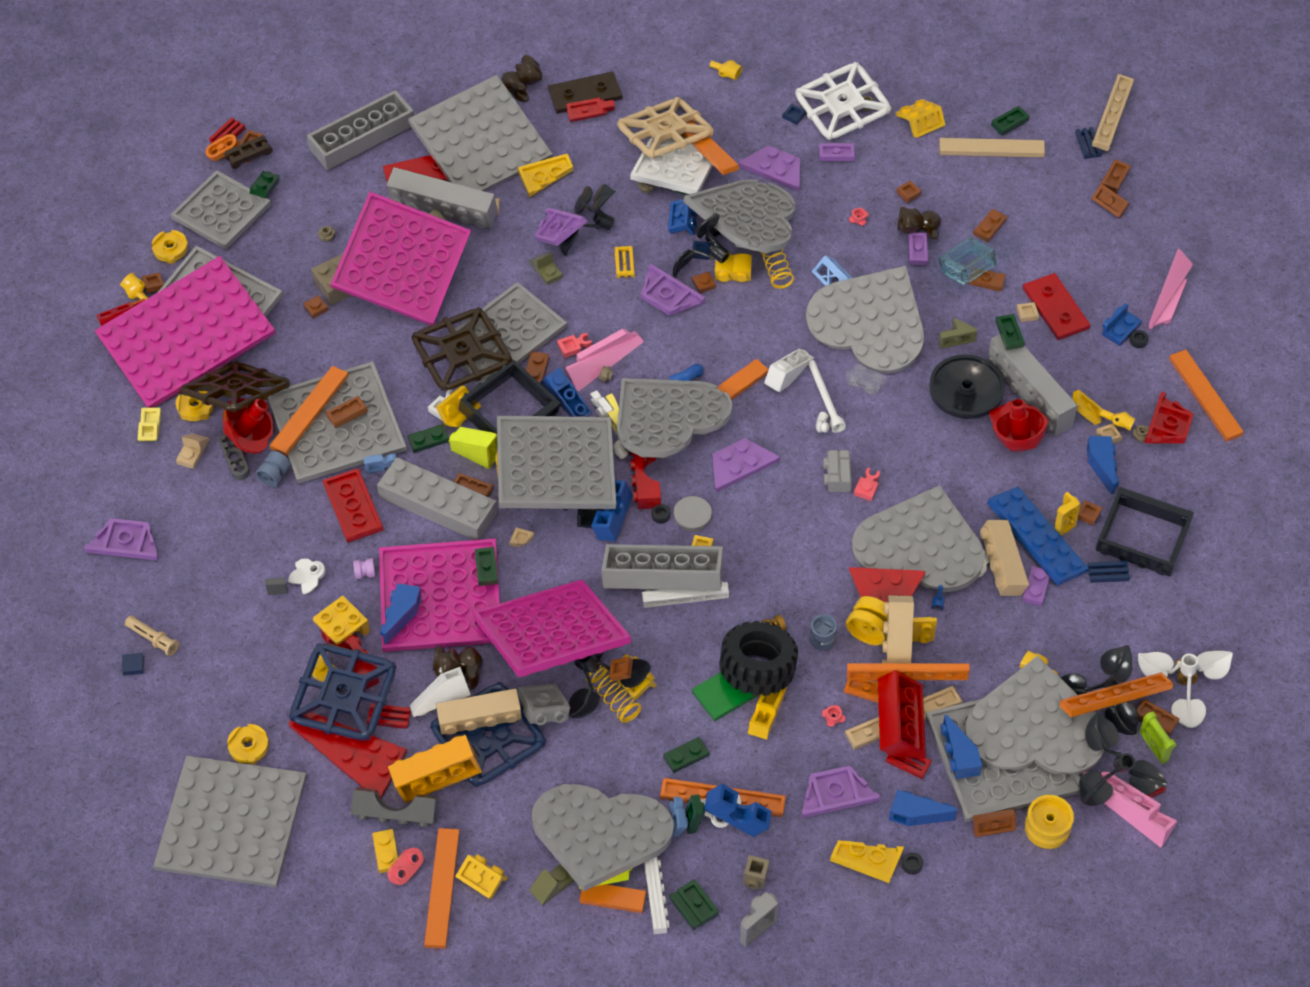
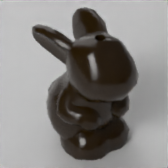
(526, 73)
(913, 221)
(468, 660)

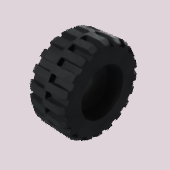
(754, 675)

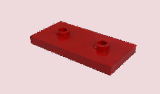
(421, 165)
(1056, 306)
(352, 505)

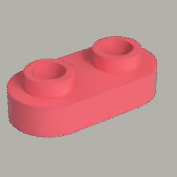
(406, 865)

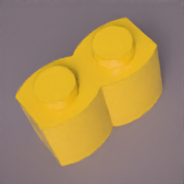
(735, 268)

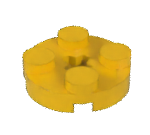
(172, 254)
(193, 413)
(251, 754)

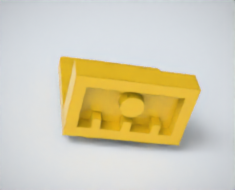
(923, 117)
(341, 620)
(924, 629)

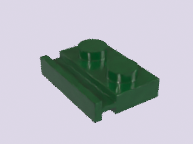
(694, 904)

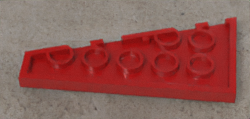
(359, 759)

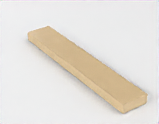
(1113, 112)
(991, 147)
(869, 731)

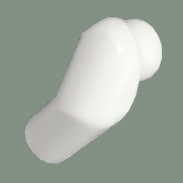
(821, 425)
(619, 450)

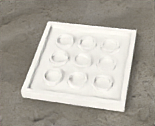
(678, 170)

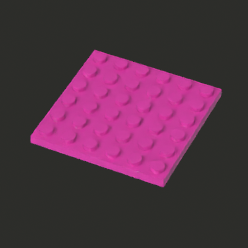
(400, 258)
(448, 593)
(551, 628)

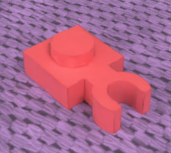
(571, 345)
(867, 486)

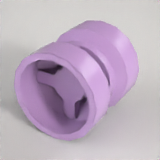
(364, 569)

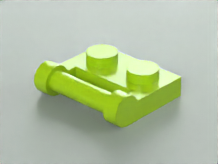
(1156, 737)

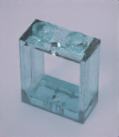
(950, 260)

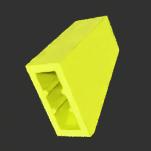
(475, 445)

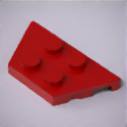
(1169, 423)
(886, 582)

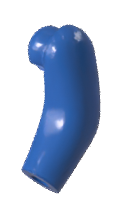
(689, 374)

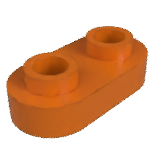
(217, 149)

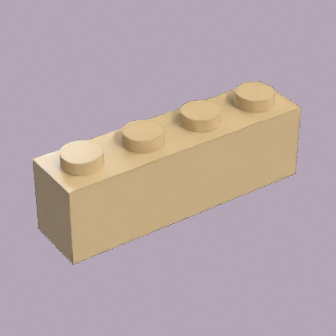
(1004, 558)
(898, 629)
(478, 711)

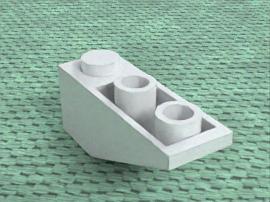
(787, 369)
(444, 688)

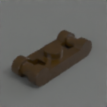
(248, 151)

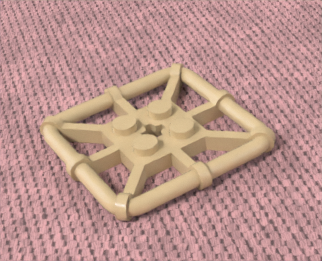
(664, 127)

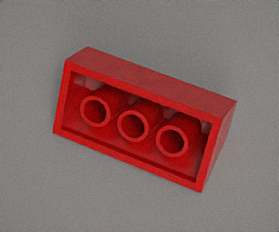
(901, 715)

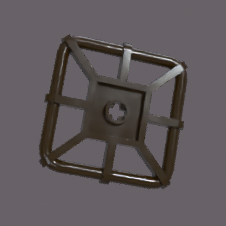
(456, 358)
(234, 386)

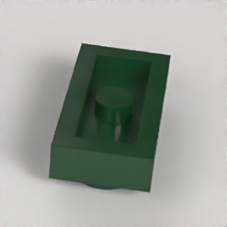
(1010, 120)
(264, 184)
(1010, 332)
(428, 438)
(486, 566)
(686, 755)
(694, 813)

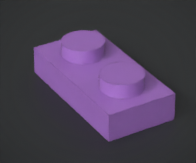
(836, 152)
(918, 249)
(1037, 586)

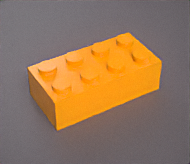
(435, 768)

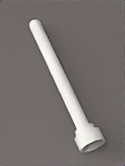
(836, 422)

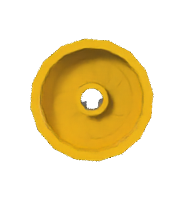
(867, 621)
(1049, 821)

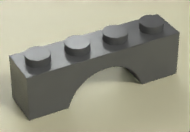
(368, 804)

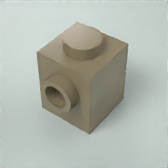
(756, 872)

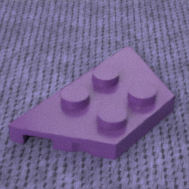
(775, 166)
(558, 226)
(668, 293)
(740, 462)
(124, 539)
(836, 791)

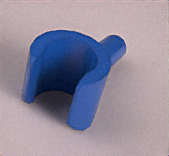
(938, 600)

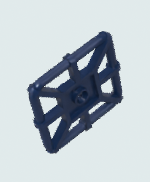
(349, 702)
(501, 738)

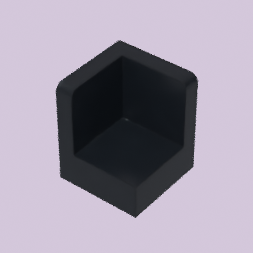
(585, 517)

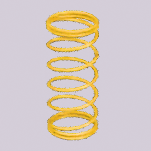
(781, 269)
(626, 708)

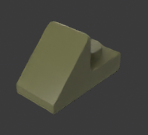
(546, 268)
(960, 334)
(550, 884)

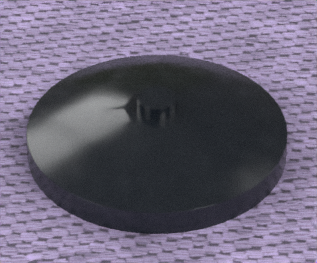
(966, 386)

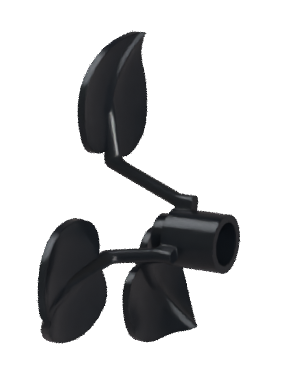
(600, 218)
(716, 249)
(1119, 665)
(586, 701)
(1093, 787)

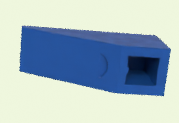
(566, 394)
(1101, 459)
(403, 607)
(963, 752)
(917, 810)

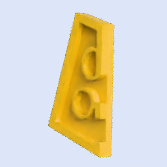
(544, 173)
(870, 860)

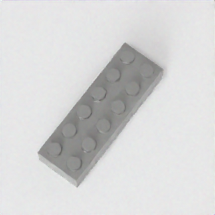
(360, 130)
(450, 199)
(1033, 385)
(437, 499)
(663, 567)

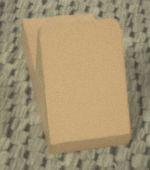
(192, 450)

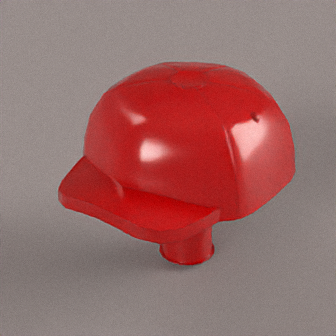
(1018, 425)
(249, 427)

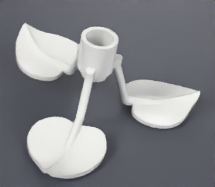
(1212, 663)

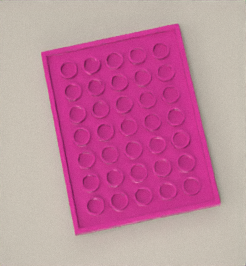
(184, 332)

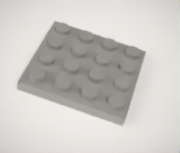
(220, 210)

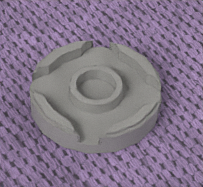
(692, 513)

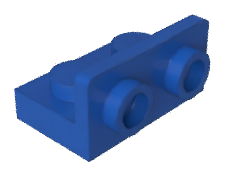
(681, 218)
(1120, 325)

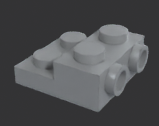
(543, 704)
(761, 917)

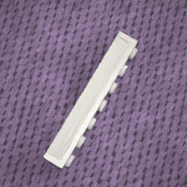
(669, 597)
(656, 898)

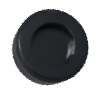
(1138, 339)
(660, 513)
(912, 863)

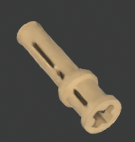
(158, 639)

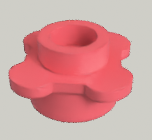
(859, 216)
(833, 710)

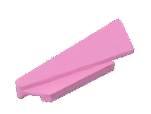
(1171, 290)
(601, 354)
(1139, 810)

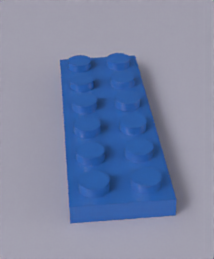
(1038, 536)

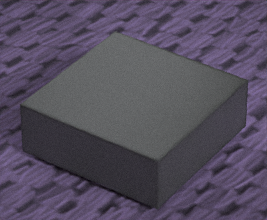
(276, 586)

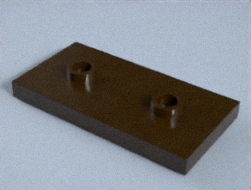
(585, 88)

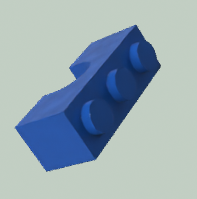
(609, 522)
(748, 818)

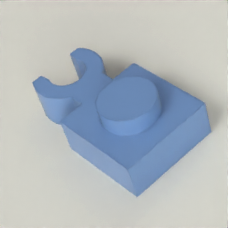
(377, 463)
(679, 816)

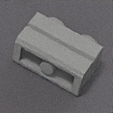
(838, 471)

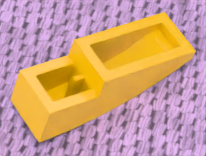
(765, 714)

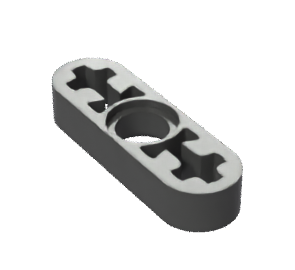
(233, 463)

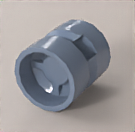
(273, 468)
(823, 632)

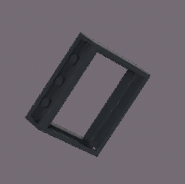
(514, 370)
(1151, 507)

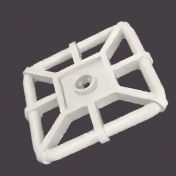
(839, 109)

